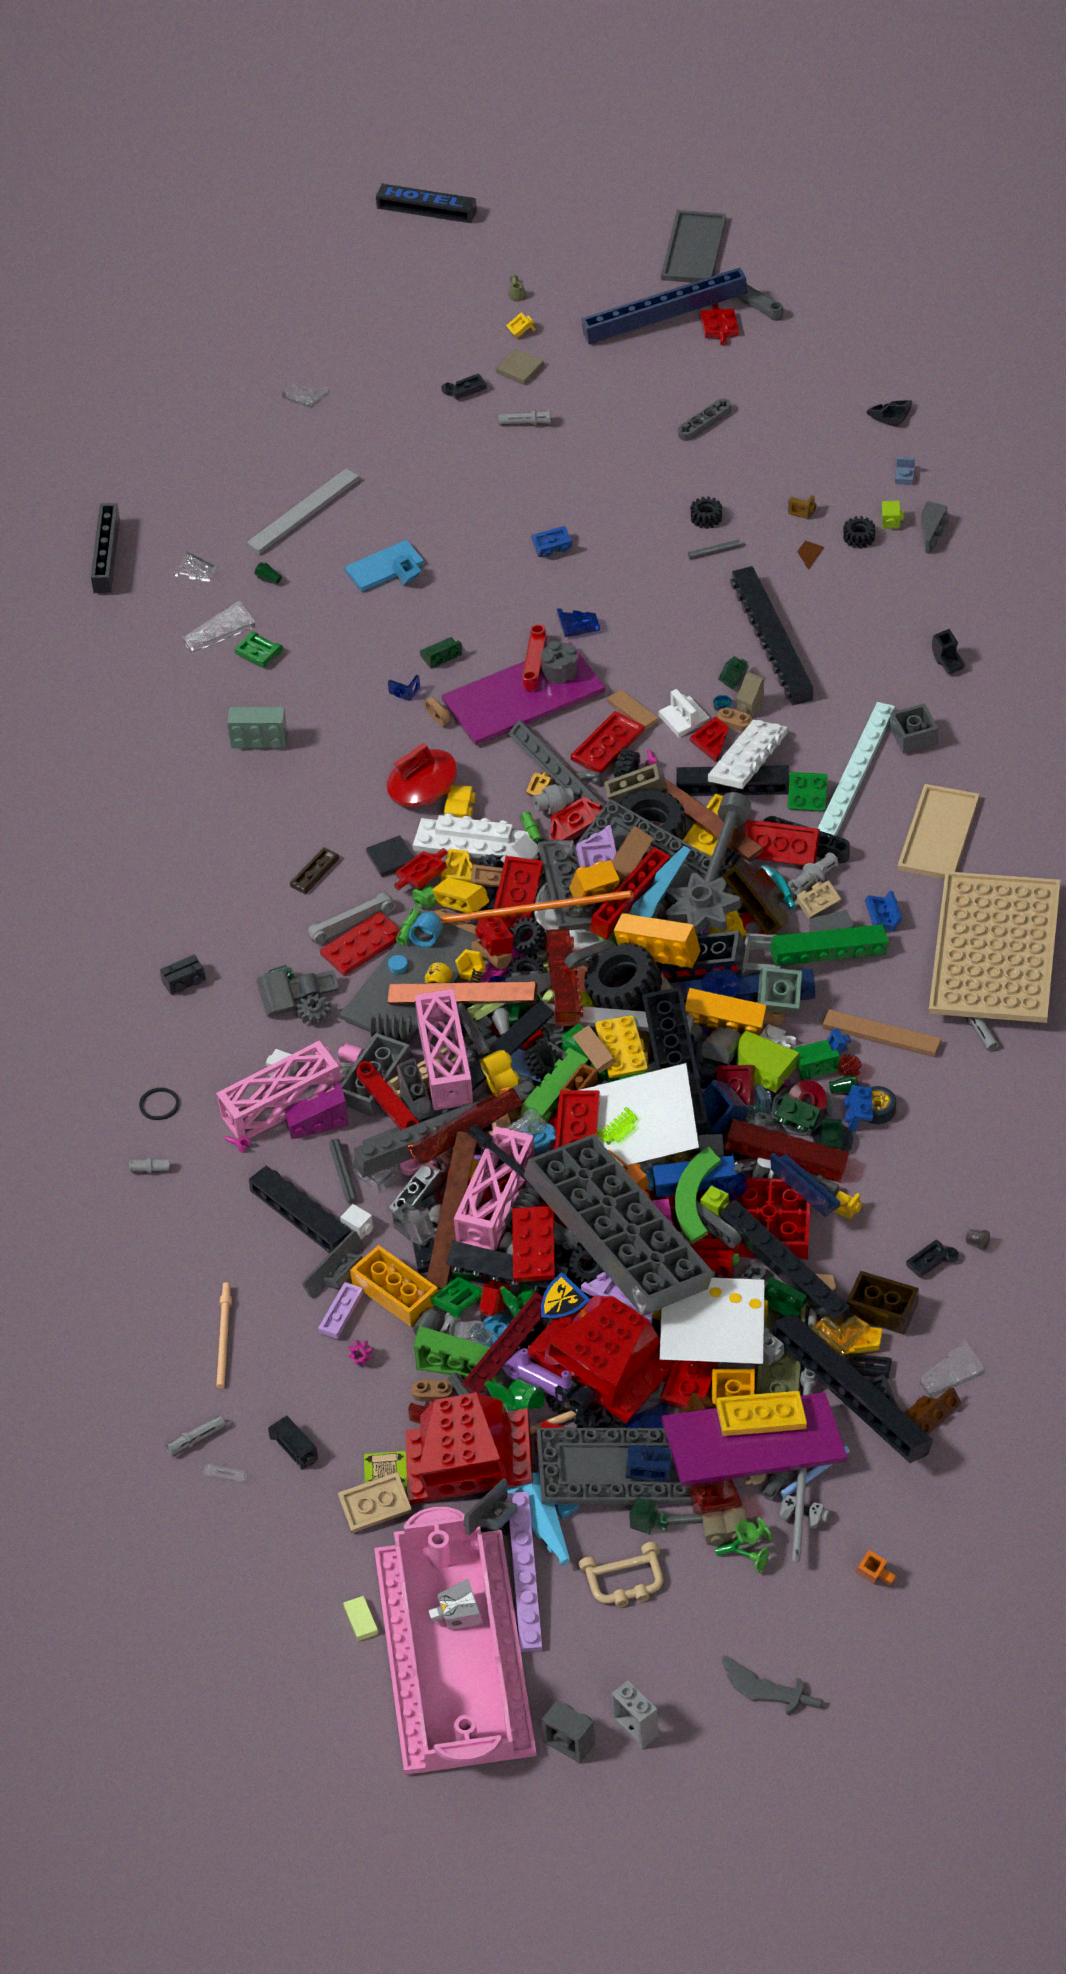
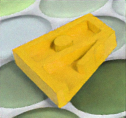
(458, 865)

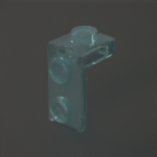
(761, 1101)

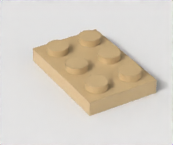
(374, 1502)

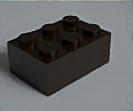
(883, 1302)

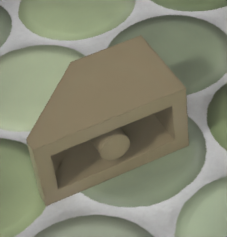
(751, 694)

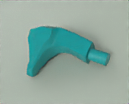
(782, 884)

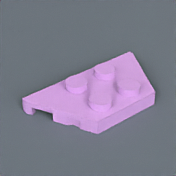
(597, 848)
(606, 1287)

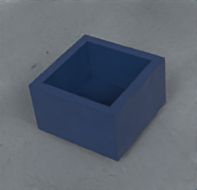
(722, 1106)

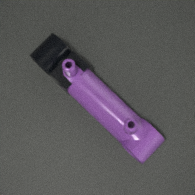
(564, 1388)

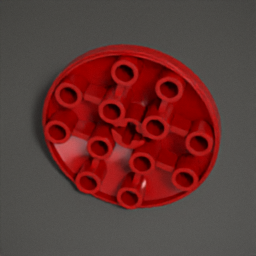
(422, 777)

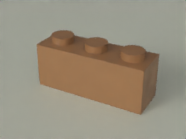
(631, 853)

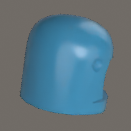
(428, 923)

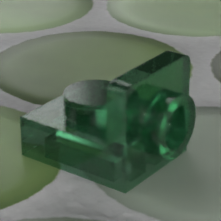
(832, 1133)

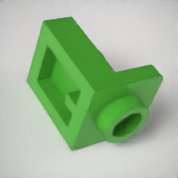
(424, 898)

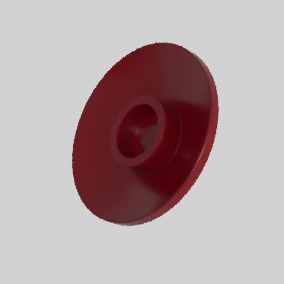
(810, 1089)

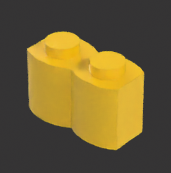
(460, 801)
(499, 1070)

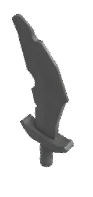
(766, 1690)

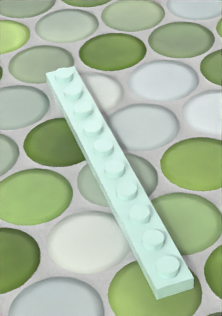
(856, 769)

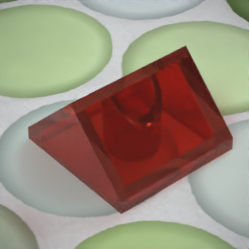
(714, 1496)

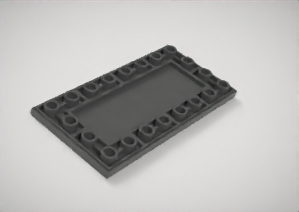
(622, 822)
(373, 995)
(591, 1467)

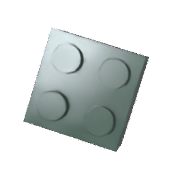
(780, 990)

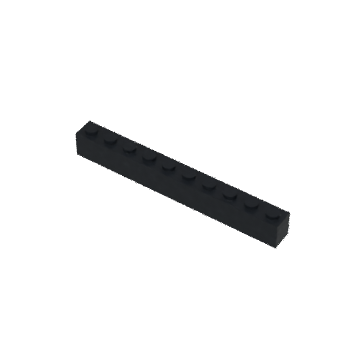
(772, 635)
(852, 1388)

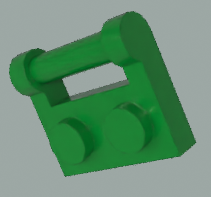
(256, 653)
(455, 1292)

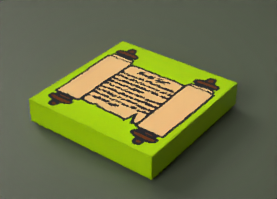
(386, 1463)

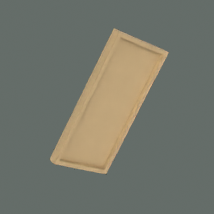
(938, 831)

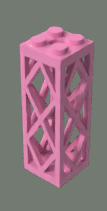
(435, 1009)
(235, 1110)
(470, 1226)

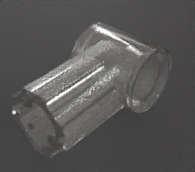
(530, 1123)

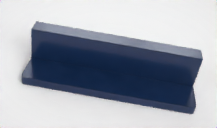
(804, 1184)

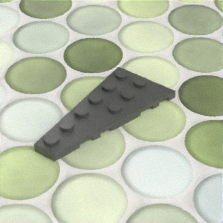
(559, 875)

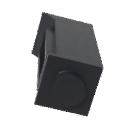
(294, 1442)

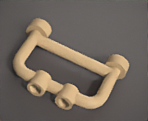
(620, 1597)

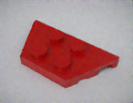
(574, 819)

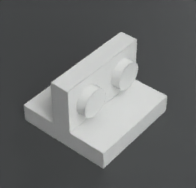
(683, 714)

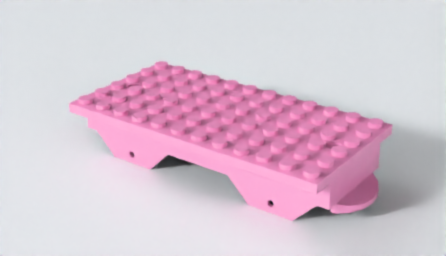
(459, 1688)

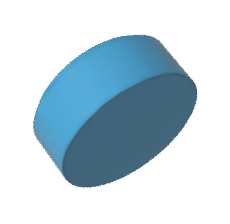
(397, 964)

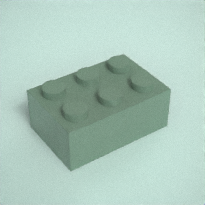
(257, 727)

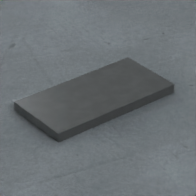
(693, 246)

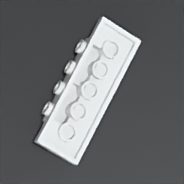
(747, 754)
(464, 833)

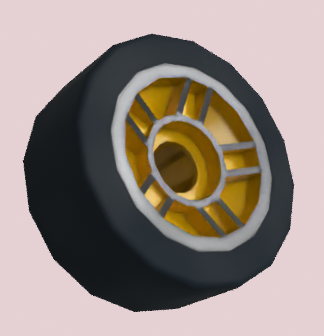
(883, 1105)

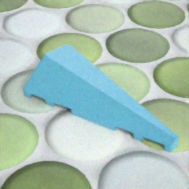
(650, 900)
(544, 1519)

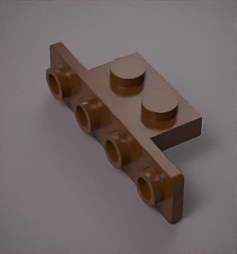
(930, 1412)

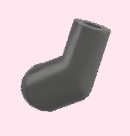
(587, 775)

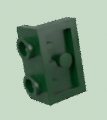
(441, 652)
(798, 1113)
(783, 1298)

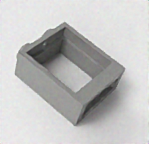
(756, 942)
(635, 1711)

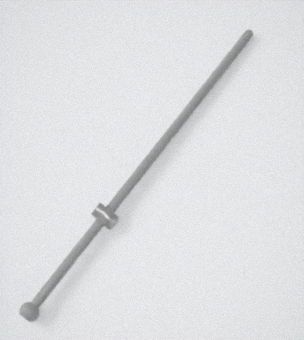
(807, 1382)

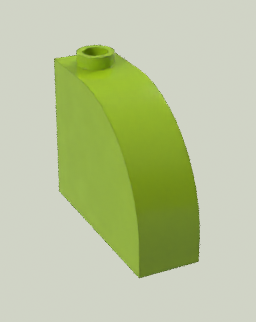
(771, 1060)

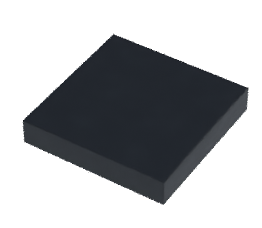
(389, 855)

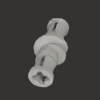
(813, 873)

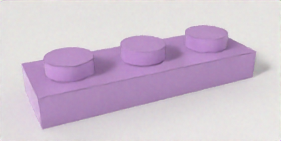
(340, 1310)

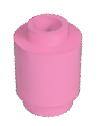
(349, 1053)

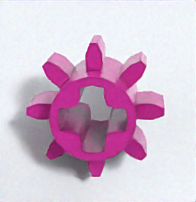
(355, 1353)

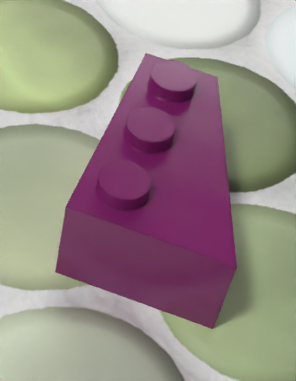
(317, 1115)

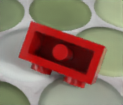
(494, 935)

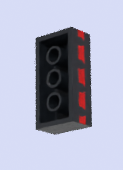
(717, 952)

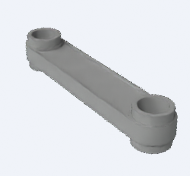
(350, 918)

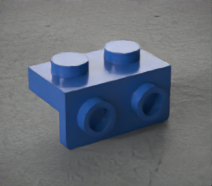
(552, 541)
(884, 911)
(858, 1106)

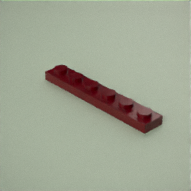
(505, 1345)

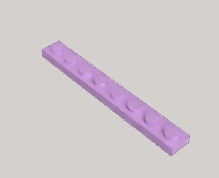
(524, 1574)

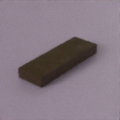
(314, 870)

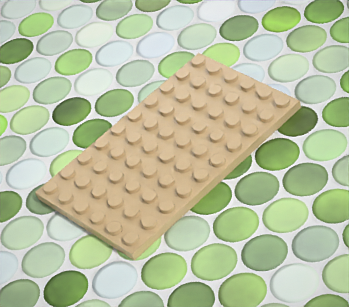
(995, 947)

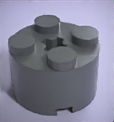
(559, 662)

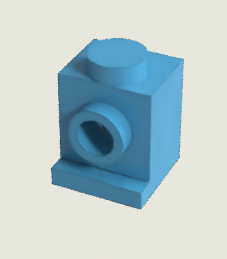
(407, 563)

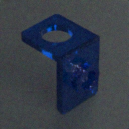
(404, 691)

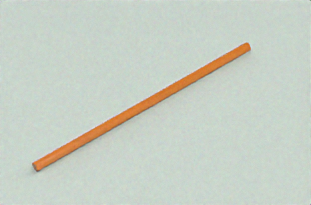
(537, 906)

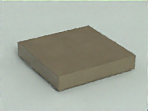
(519, 366)

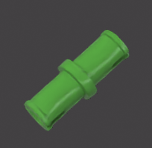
(531, 826)
(403, 936)

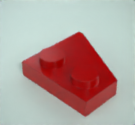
(711, 738)

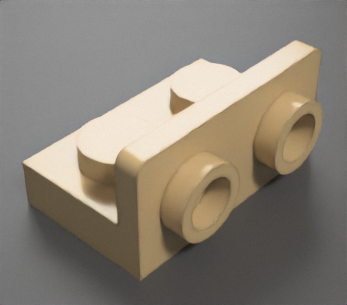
(818, 899)

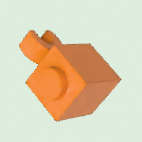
(873, 1567)

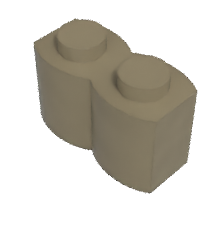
(720, 1525)

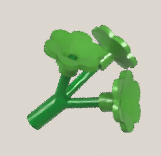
(748, 1533)

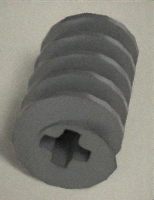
(391, 1027)
(526, 1198)

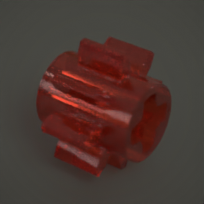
(849, 1065)

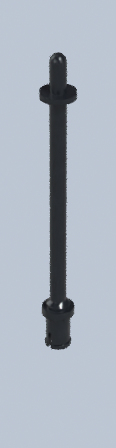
(486, 1142)

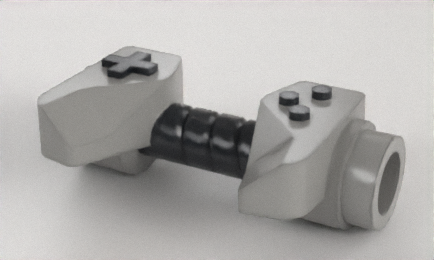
(816, 1511)

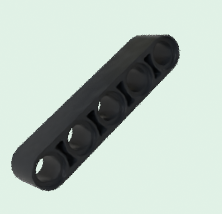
(827, 842)

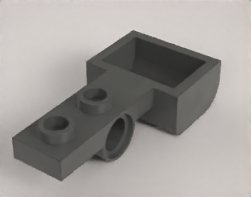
(280, 994)
(720, 1045)

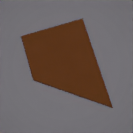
(809, 552)

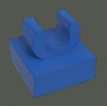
(838, 1041)

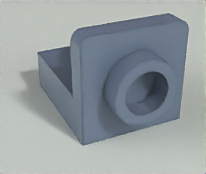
(905, 470)

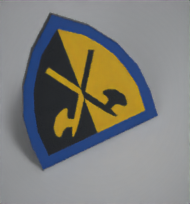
(562, 1298)

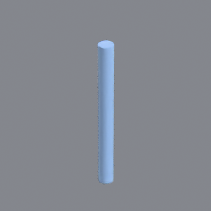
(809, 1476)

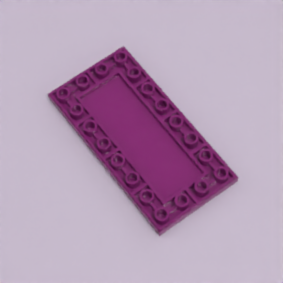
(499, 700)
(707, 1456)

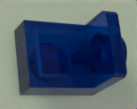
(735, 1187)

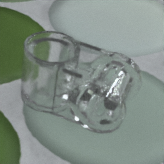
(473, 1331)

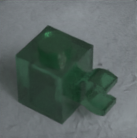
(733, 672)
(645, 1516)

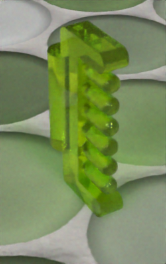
(621, 1130)

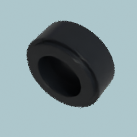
(431, 1200)

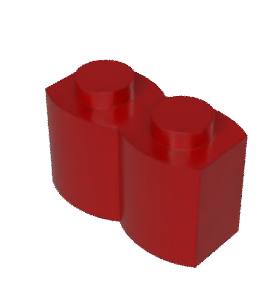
(491, 1298)

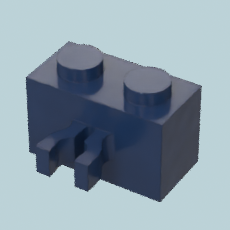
(648, 1463)

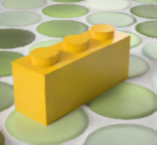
(460, 895)

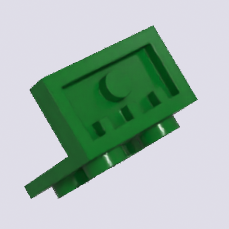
(807, 791)
(816, 1059)

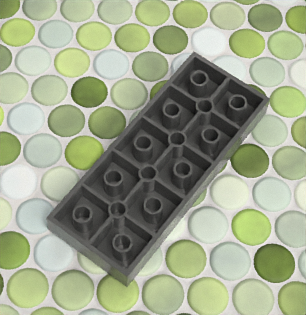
(618, 1224)

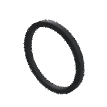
(159, 1090)

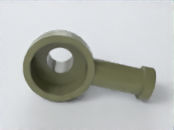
(516, 291)

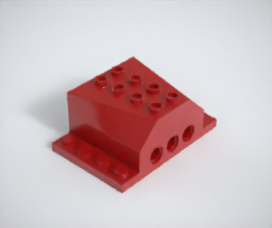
(606, 1350)
(467, 1448)

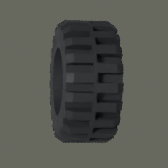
(660, 808)
(613, 965)

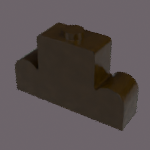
(758, 895)

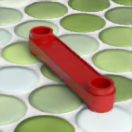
(532, 664)
(385, 1096)

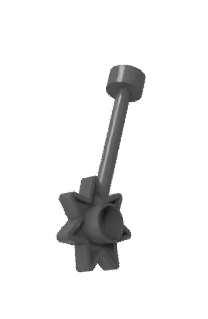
(706, 900)

